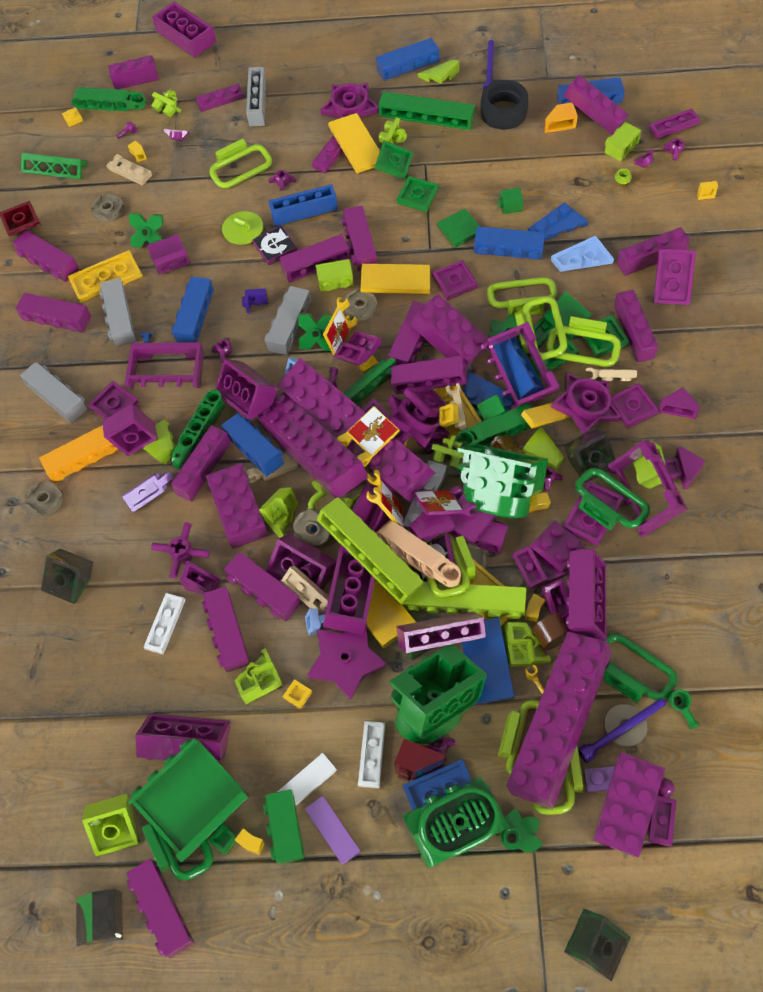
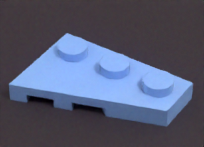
(582, 255)

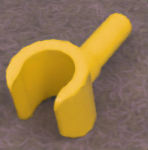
(534, 677)

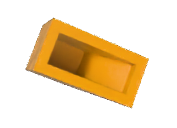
(561, 118)

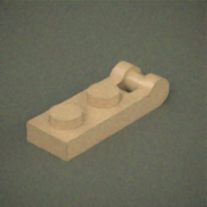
(129, 170)
(305, 589)

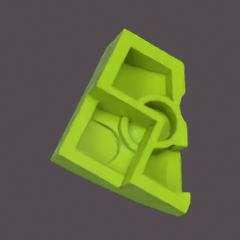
(441, 72)
(542, 446)
(162, 447)
(280, 510)
(522, 646)
(258, 678)

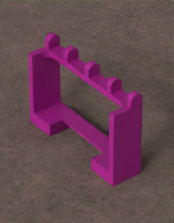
(529, 338)
(146, 351)
(672, 495)

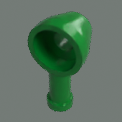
(683, 705)

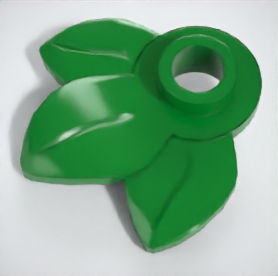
(498, 326)
(524, 832)

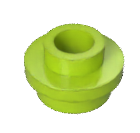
(623, 176)

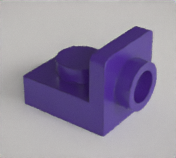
(254, 297)

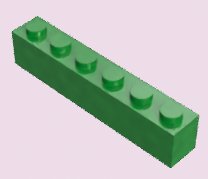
(427, 110)

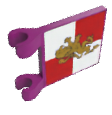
(444, 502)

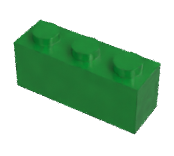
(283, 827)

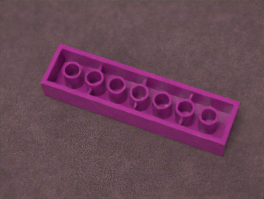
(312, 446)
(559, 720)

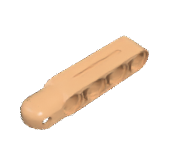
(419, 554)

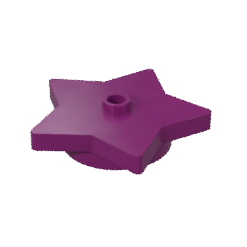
(349, 100)
(586, 402)
(410, 419)
(345, 673)

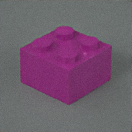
(129, 430)

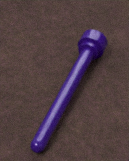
(490, 56)
(588, 751)

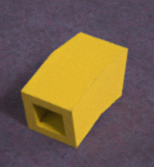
(137, 151)
(539, 502)
(534, 607)
(250, 842)

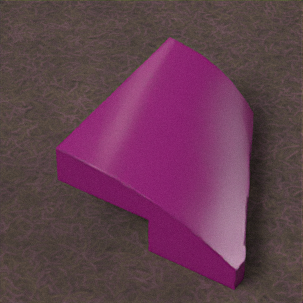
(430, 526)

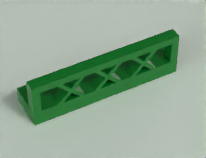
(55, 160)
(370, 381)

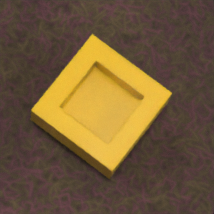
(72, 117)
(707, 190)
(367, 365)
(448, 415)
(297, 694)

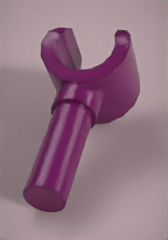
(129, 127)

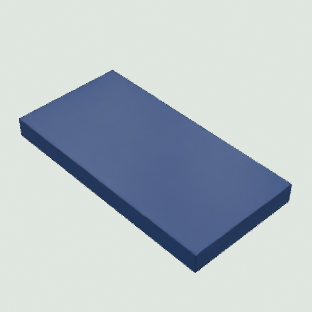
(491, 657)

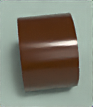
(551, 631)

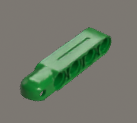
(107, 99)
(198, 421)
(503, 424)

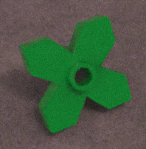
(146, 229)
(314, 330)

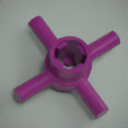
(185, 550)

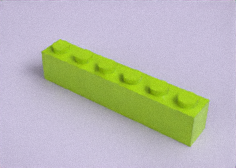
(369, 550)
(477, 598)

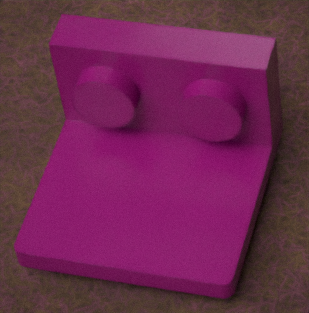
(168, 254)

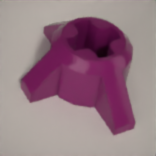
(177, 134)
(675, 147)
(644, 160)
(282, 181)
(223, 348)
(552, 476)
(443, 747)

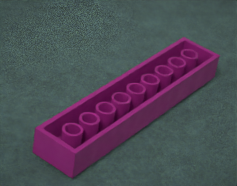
(338, 414)

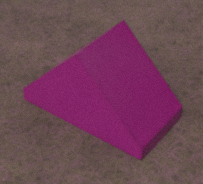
(679, 404)
(690, 466)
(198, 580)
(556, 598)

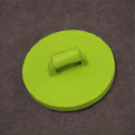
(242, 227)

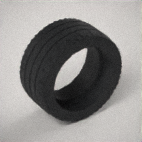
(504, 117)

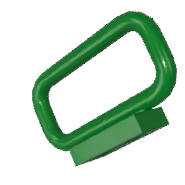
(602, 512)
(628, 684)
(165, 857)

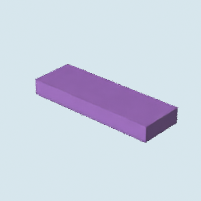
(332, 830)

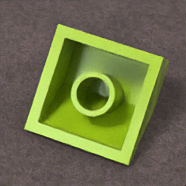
(110, 825)

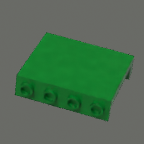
(188, 797)

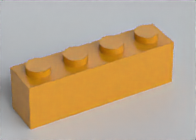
(77, 454)

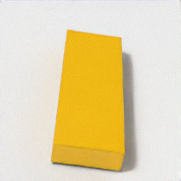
(542, 415)

